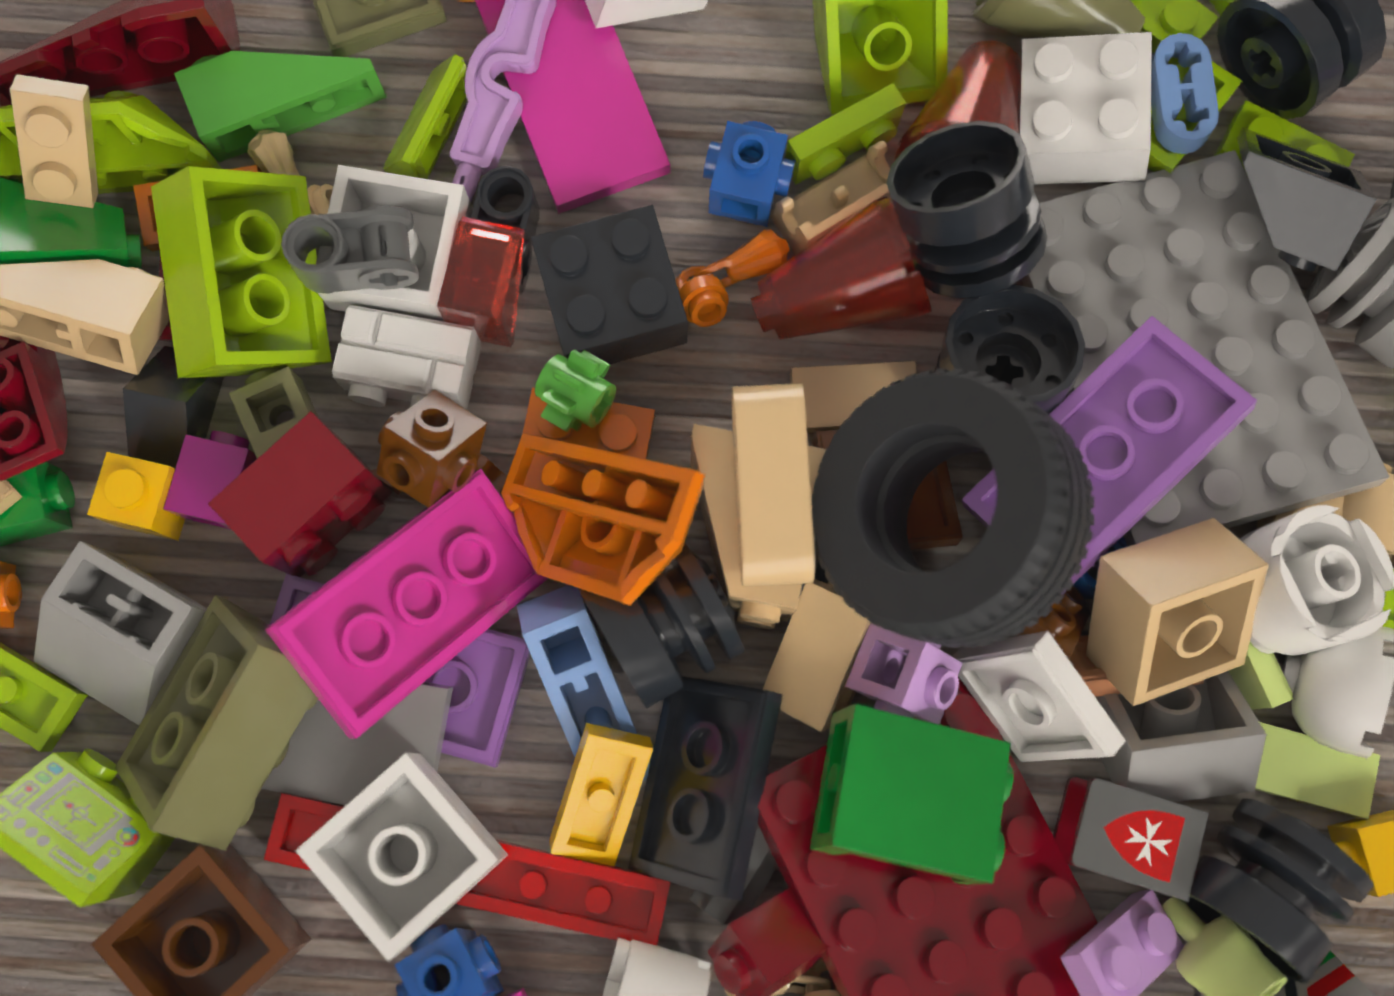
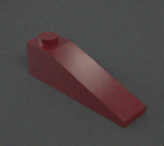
(128, 46)

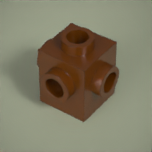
(430, 448)

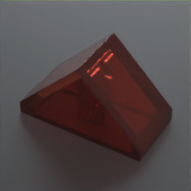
(483, 279)

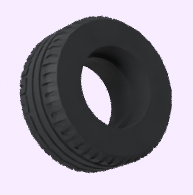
(880, 462)

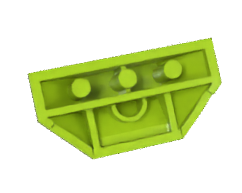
(131, 143)

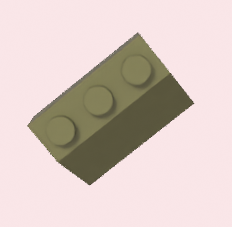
(215, 729)

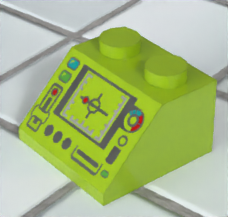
(79, 828)

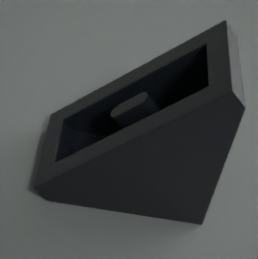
(166, 408)

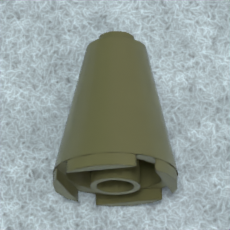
(1060, 17)

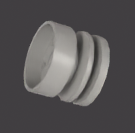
(1363, 286)

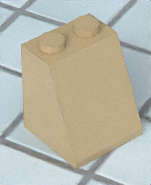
(714, 457)

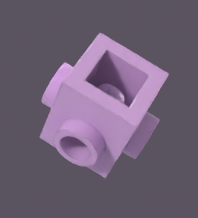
(905, 675)

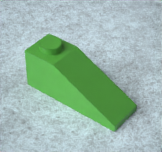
(255, 91)

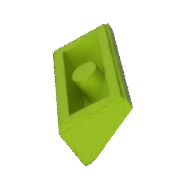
(430, 121)

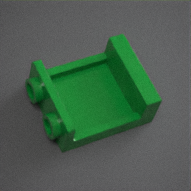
(913, 794)

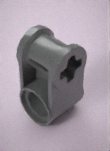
(358, 252)

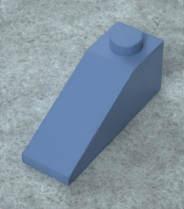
(573, 664)

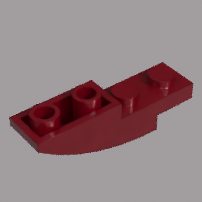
(30, 407)

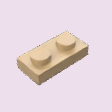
(55, 141)

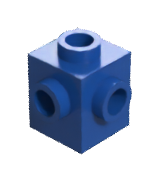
(747, 172)
(465, 954)

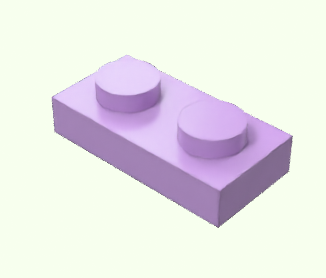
(1124, 949)

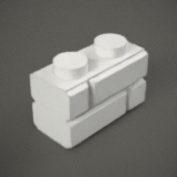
(404, 357)

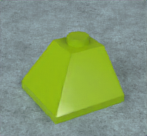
(879, 44)

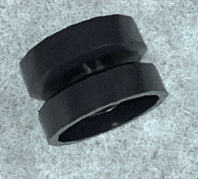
(1299, 49)

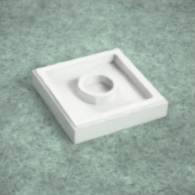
(1037, 699)

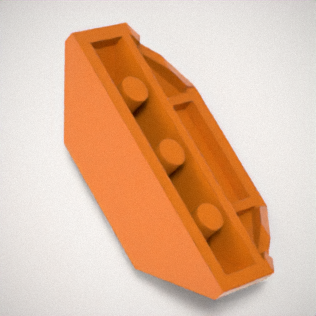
(599, 514)

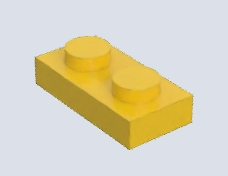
(600, 794)

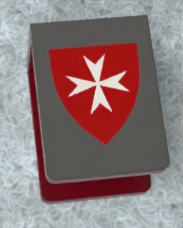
(1130, 835)

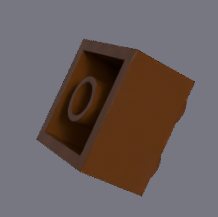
(202, 931)

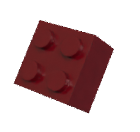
(301, 499)

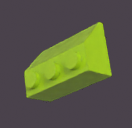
(227, 277)

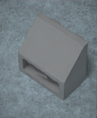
(113, 629)

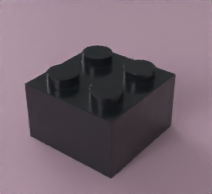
(612, 286)

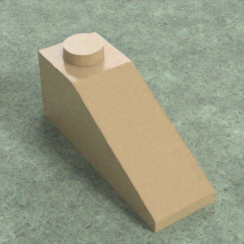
(84, 310)

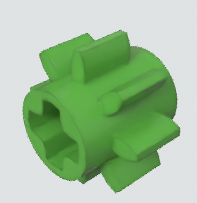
(575, 390)

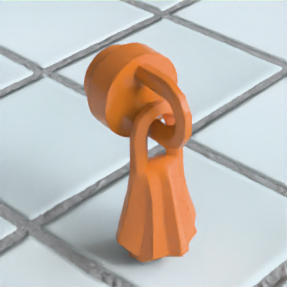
(705, 295)

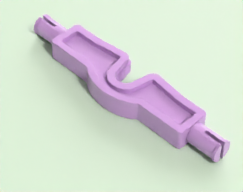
(492, 107)

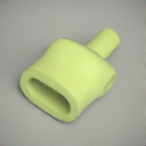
(1221, 956)

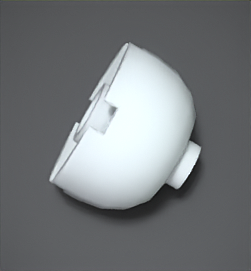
(1342, 691)

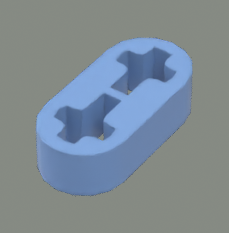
(1195, 92)

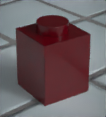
(766, 948)

